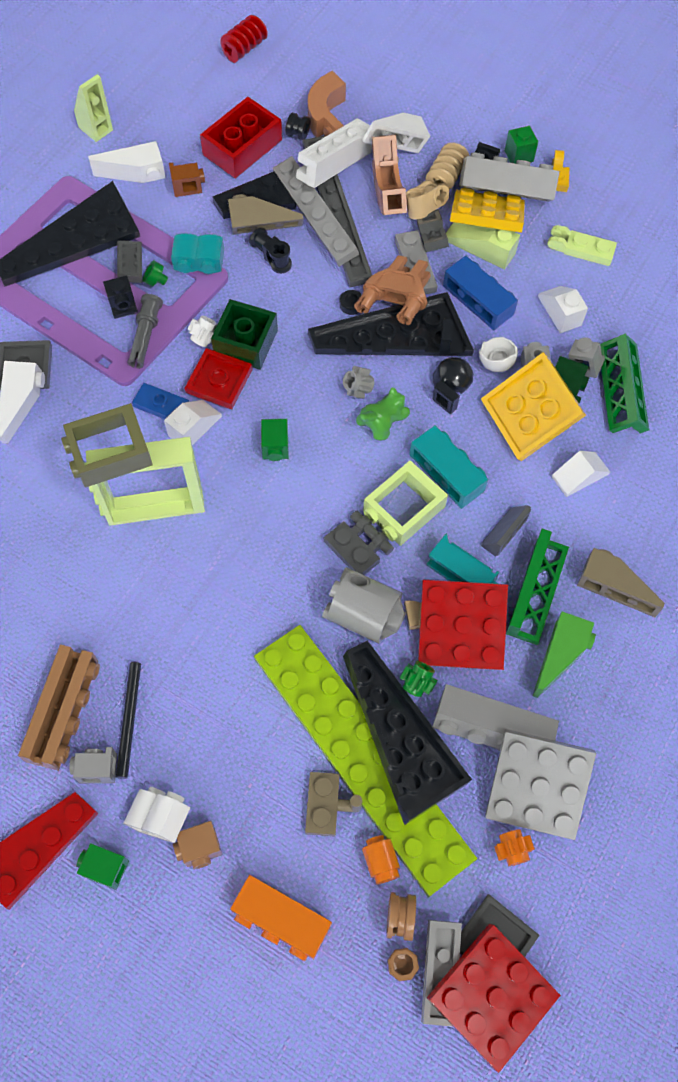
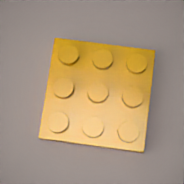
(488, 210)
(533, 407)

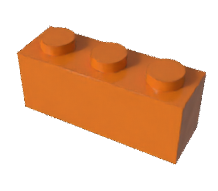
(280, 918)

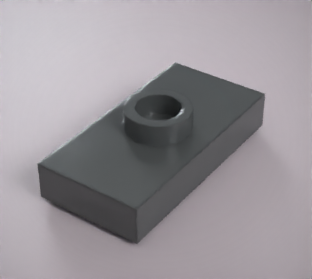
(129, 260)

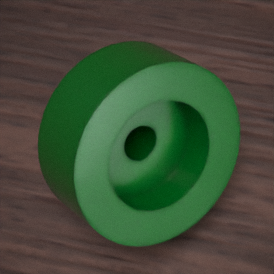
(154, 274)

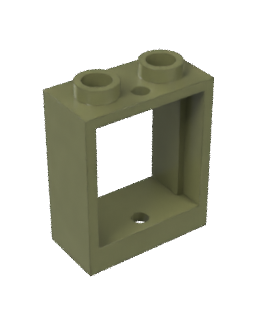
(112, 466)

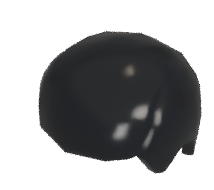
(454, 373)

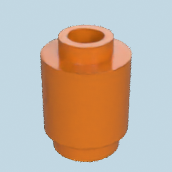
(381, 859)

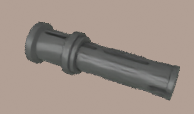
(146, 321)

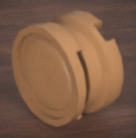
(401, 916)

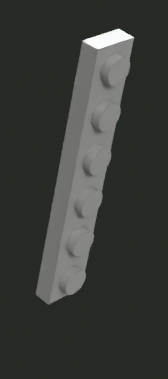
(317, 213)

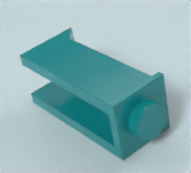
(458, 565)

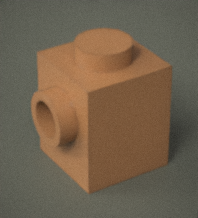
(197, 845)

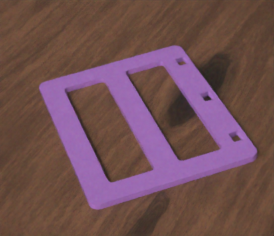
(71, 334)

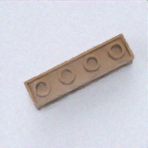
(59, 708)

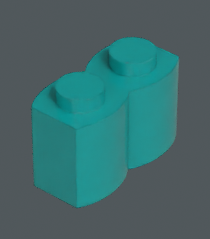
(197, 253)

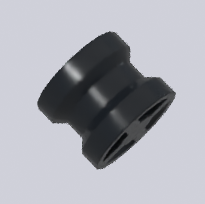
(297, 126)

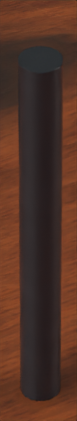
(128, 721)

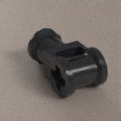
(274, 250)

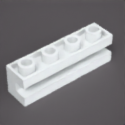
(333, 153)

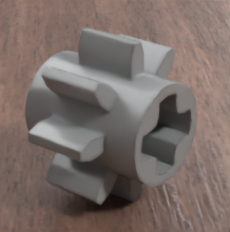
(358, 382)

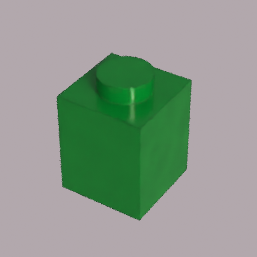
(521, 144)
(274, 439)
(102, 866)

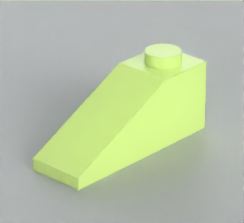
(92, 109)
(486, 243)

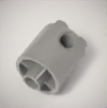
(365, 606)

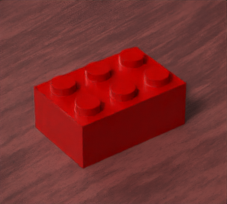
(241, 137)

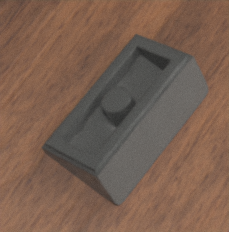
(506, 529)

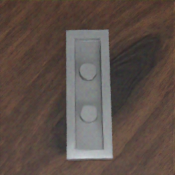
(411, 246)
(441, 955)

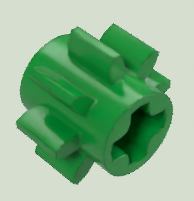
(418, 678)

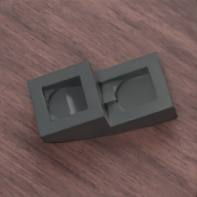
(432, 231)

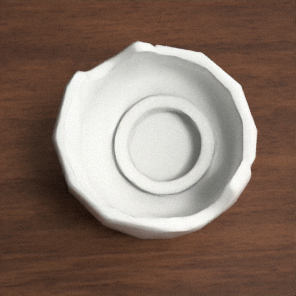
(498, 354)

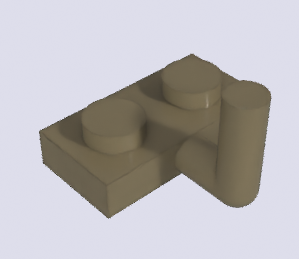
(324, 804)

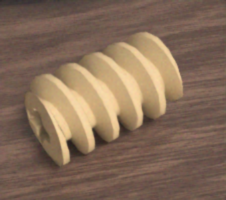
(447, 165)

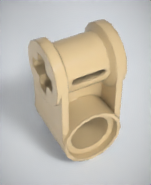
(425, 199)

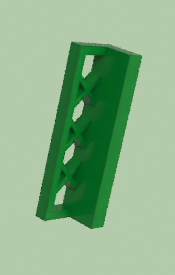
(632, 385)
(530, 580)

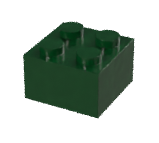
(245, 332)

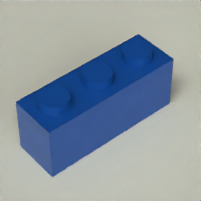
(480, 292)

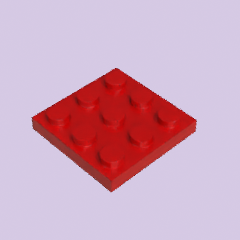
(463, 624)
(493, 997)

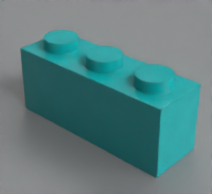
(448, 466)

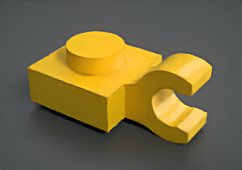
(557, 163)

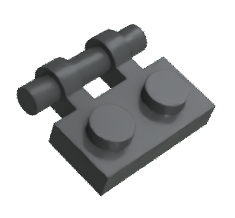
(352, 549)

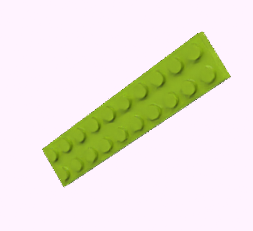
(338, 726)

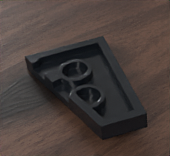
(265, 188)

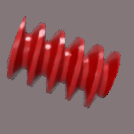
(243, 38)

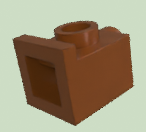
(186, 179)

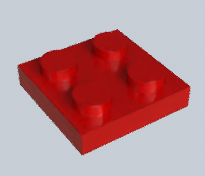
(218, 378)

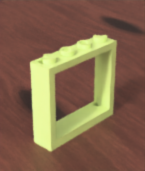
(153, 504)

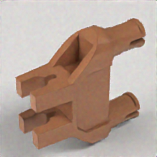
(397, 286)

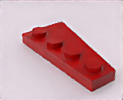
(38, 844)

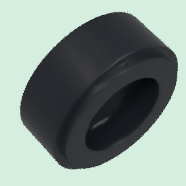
(348, 300)

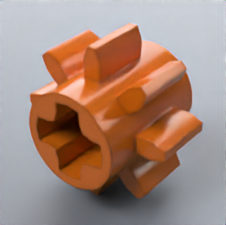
(514, 847)

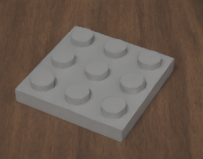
(540, 784)

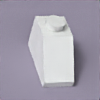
(564, 307)
(191, 420)

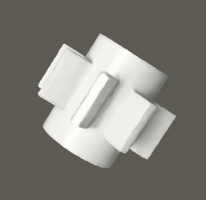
(202, 330)

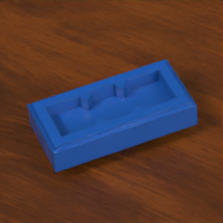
(156, 401)

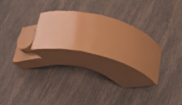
(322, 97)
(387, 182)

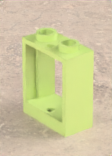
(418, 482)

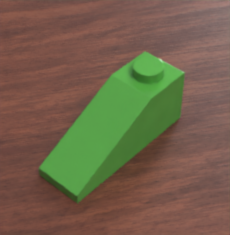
(567, 644)

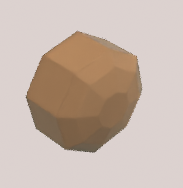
(403, 964)

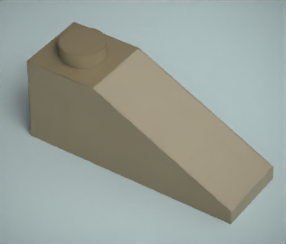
(253, 213)
(616, 581)

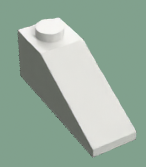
(408, 128)
(134, 163)
(18, 394)

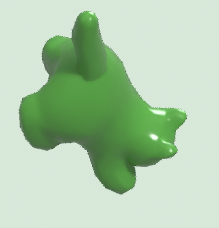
(383, 413)

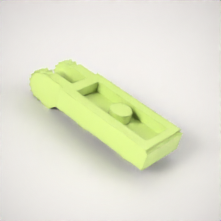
(582, 245)

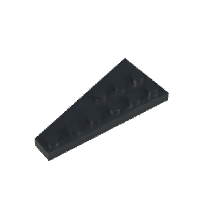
(81, 232)
(383, 334)
(411, 751)

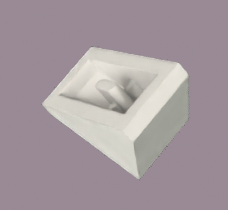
(580, 472)

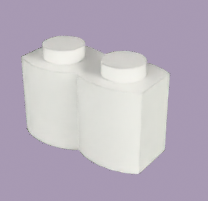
(157, 814)

